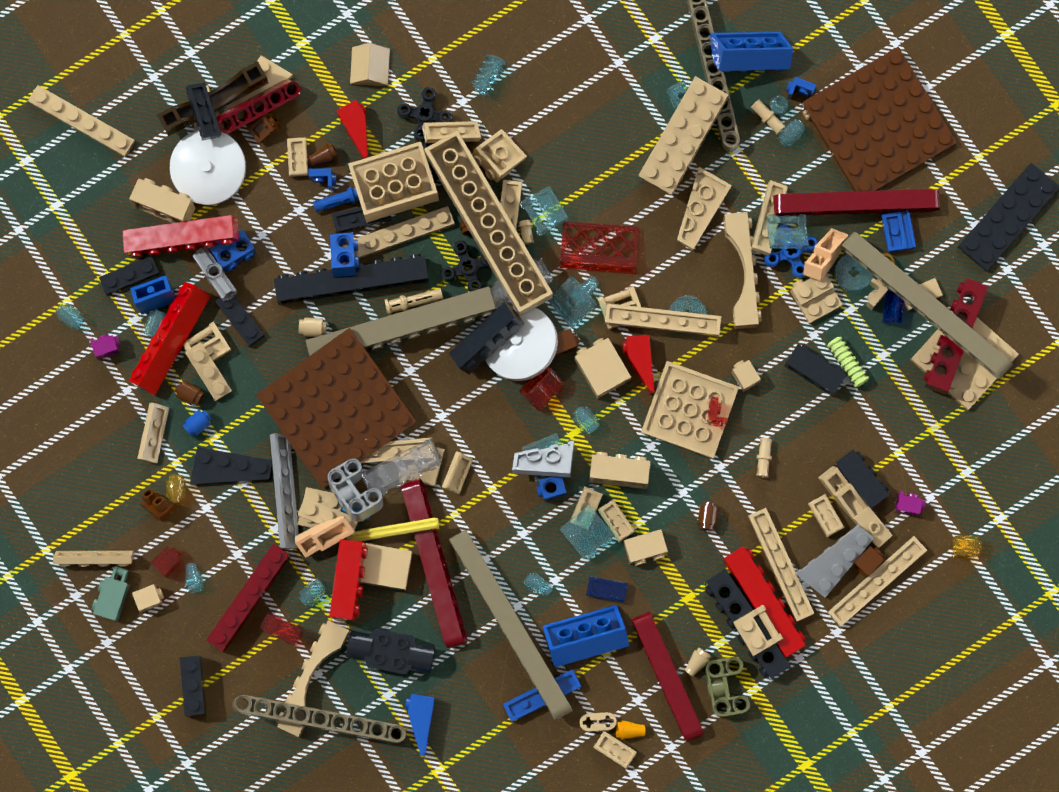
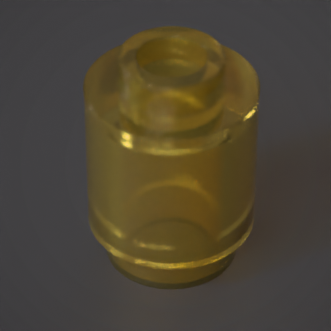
(175, 488)

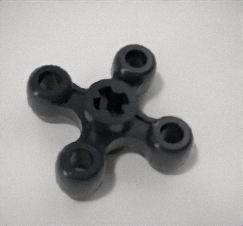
(426, 107)
(459, 270)

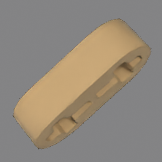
(597, 727)

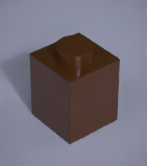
(566, 342)
(868, 561)

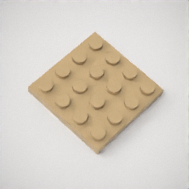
(970, 377)
(681, 409)

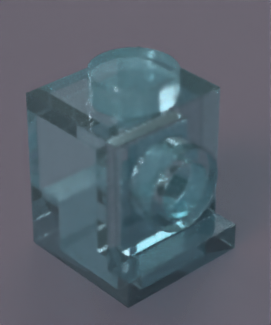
(674, 91)

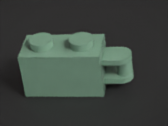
(111, 595)

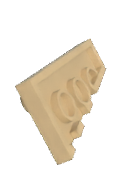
(274, 75)
(703, 203)

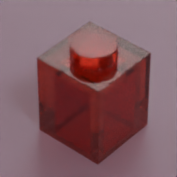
(167, 561)

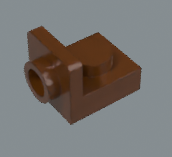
(264, 127)

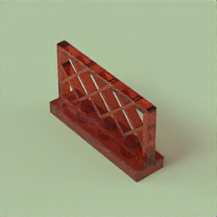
(602, 262)

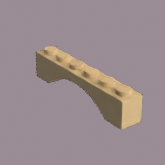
(737, 232)
(331, 640)

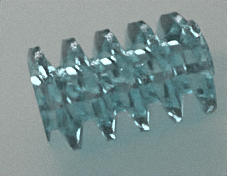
(487, 74)

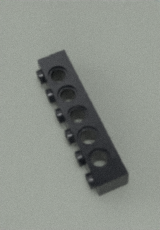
(723, 580)

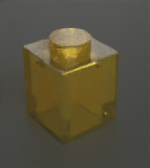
(966, 546)

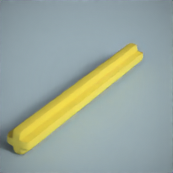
(396, 529)

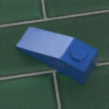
(420, 714)

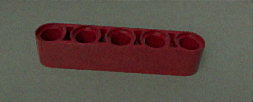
(266, 105)

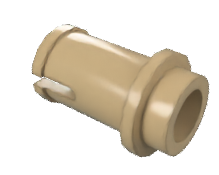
(526, 231)

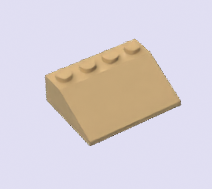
(393, 182)

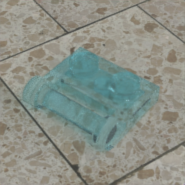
(550, 208)
(787, 236)

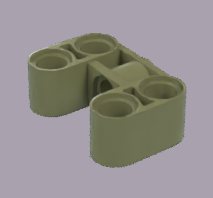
(718, 687)

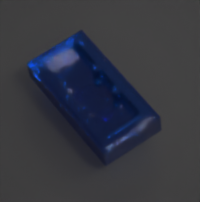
(893, 308)
(606, 589)

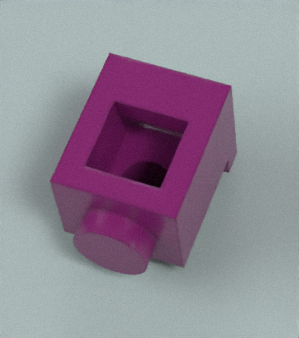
(105, 346)
(909, 504)

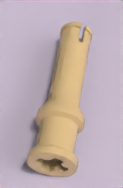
(436, 295)

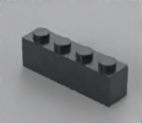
(486, 338)

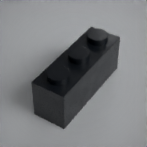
(815, 369)
(862, 478)
(193, 686)

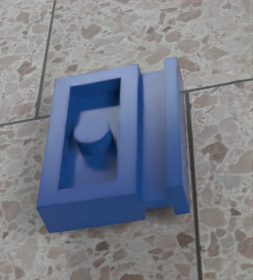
(898, 231)

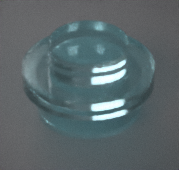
(778, 104)

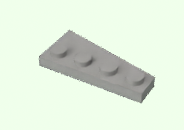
(831, 565)

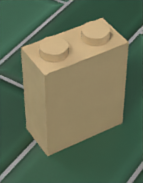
(602, 367)
(387, 567)

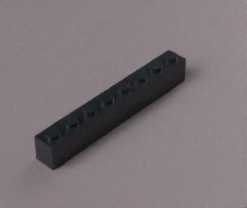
(367, 278)

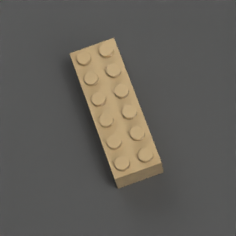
(683, 135)

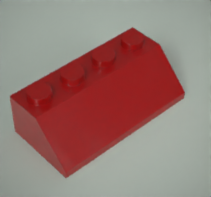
(347, 580)

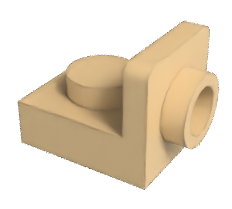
(874, 297)

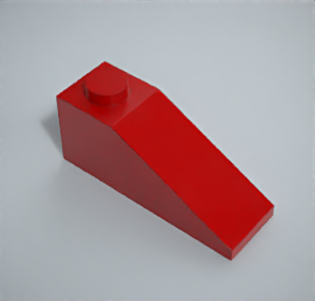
(355, 123)
(639, 356)

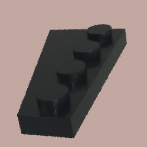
(225, 467)

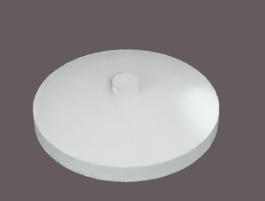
(208, 169)
(528, 350)

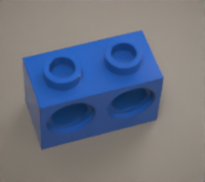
(236, 255)
(341, 255)

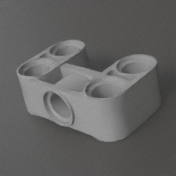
(348, 495)

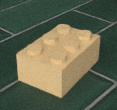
(162, 201)
(619, 470)

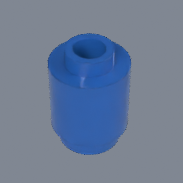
(197, 423)

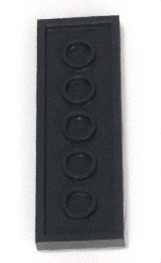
(1008, 217)

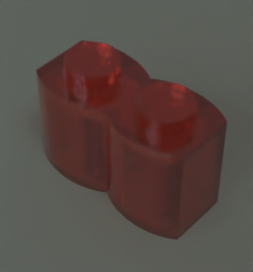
(541, 388)
(285, 631)

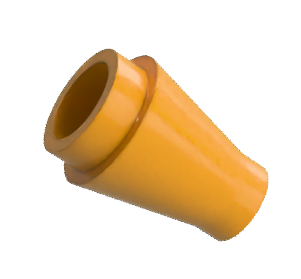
(629, 730)

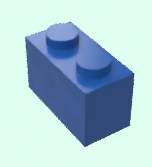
(153, 294)

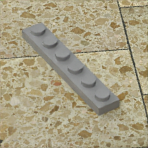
(284, 491)

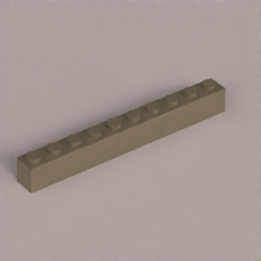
(416, 321)

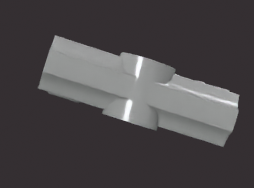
(219, 282)

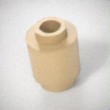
(312, 327)

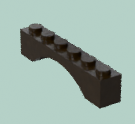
(238, 86)

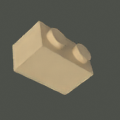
(645, 547)

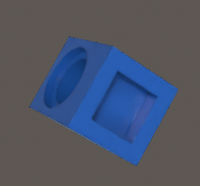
(560, 488)

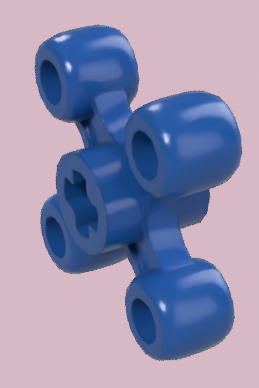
(793, 259)

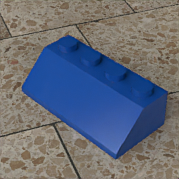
(751, 51)
(585, 635)

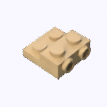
(498, 156)
(815, 298)

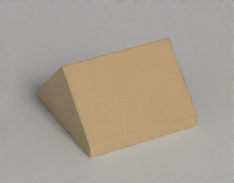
(370, 65)

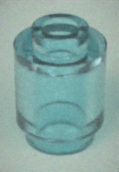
(791, 133)
(70, 316)
(153, 322)
(586, 419)
(312, 592)

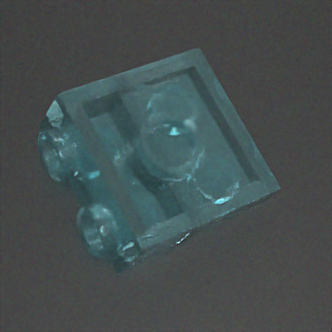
(587, 532)

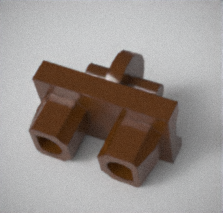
(156, 504)

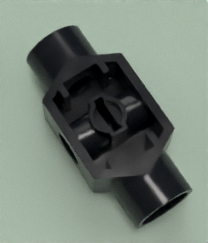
(390, 652)

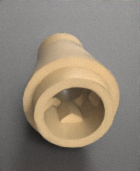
(698, 660)

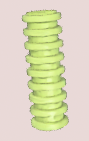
(848, 361)

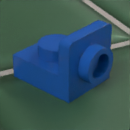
(802, 86)
(321, 175)

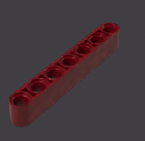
(667, 677)

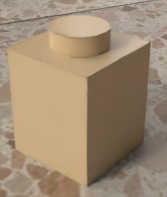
(745, 375)
(148, 598)

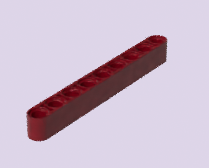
(856, 202)
(435, 566)

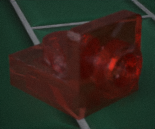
(714, 409)

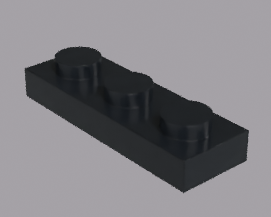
(203, 111)
(353, 219)
(129, 275)
(240, 320)

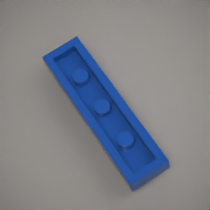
(532, 700)

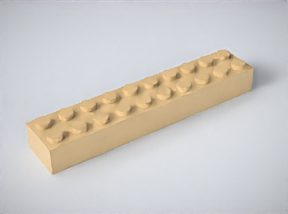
(488, 223)

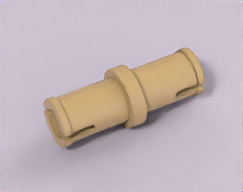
(767, 116)
(764, 458)

